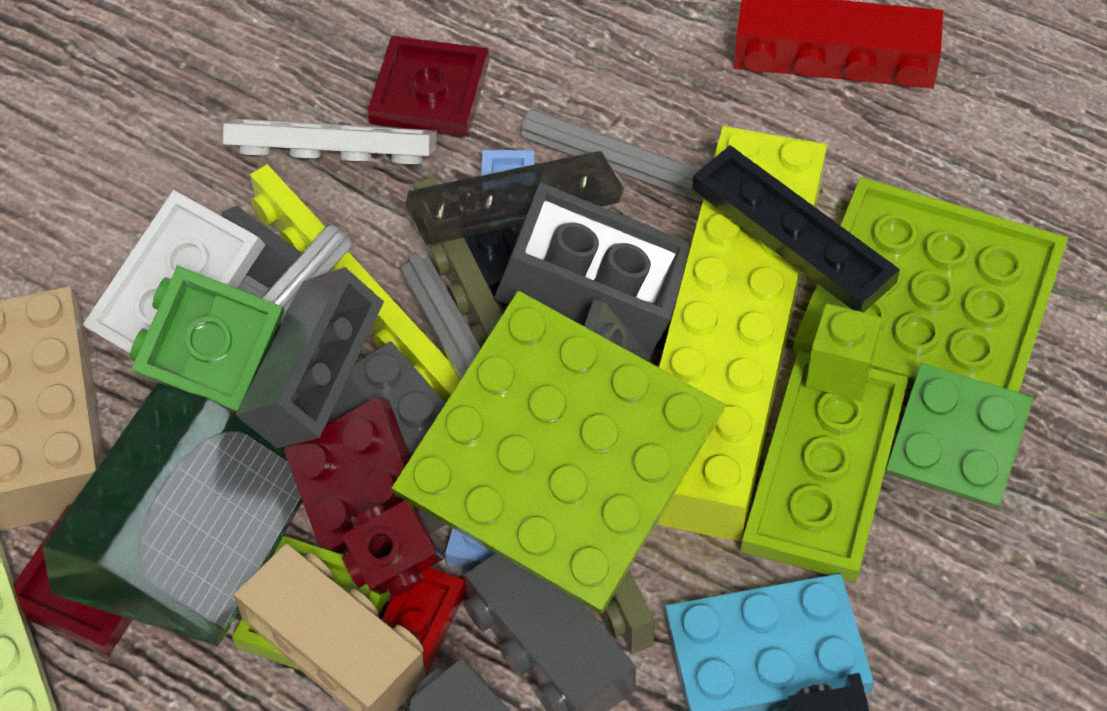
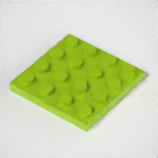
(964, 288)
(559, 451)

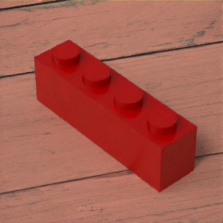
(840, 40)

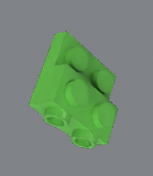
(205, 338)

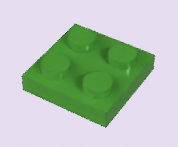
(959, 436)

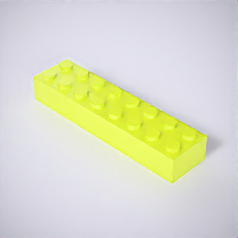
(733, 338)

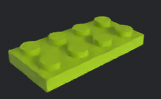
(824, 474)

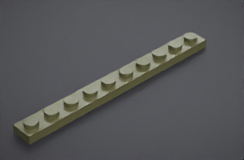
(627, 610)

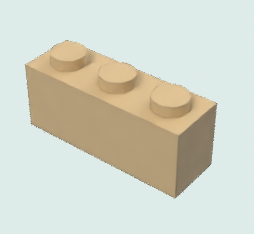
(331, 633)

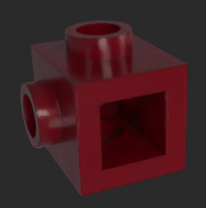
(411, 552)

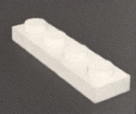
(309, 139)

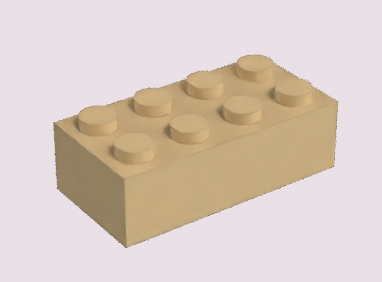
(45, 407)

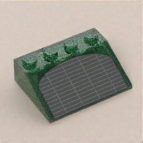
(175, 518)

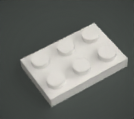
(180, 236)

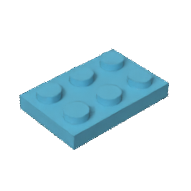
(765, 644)

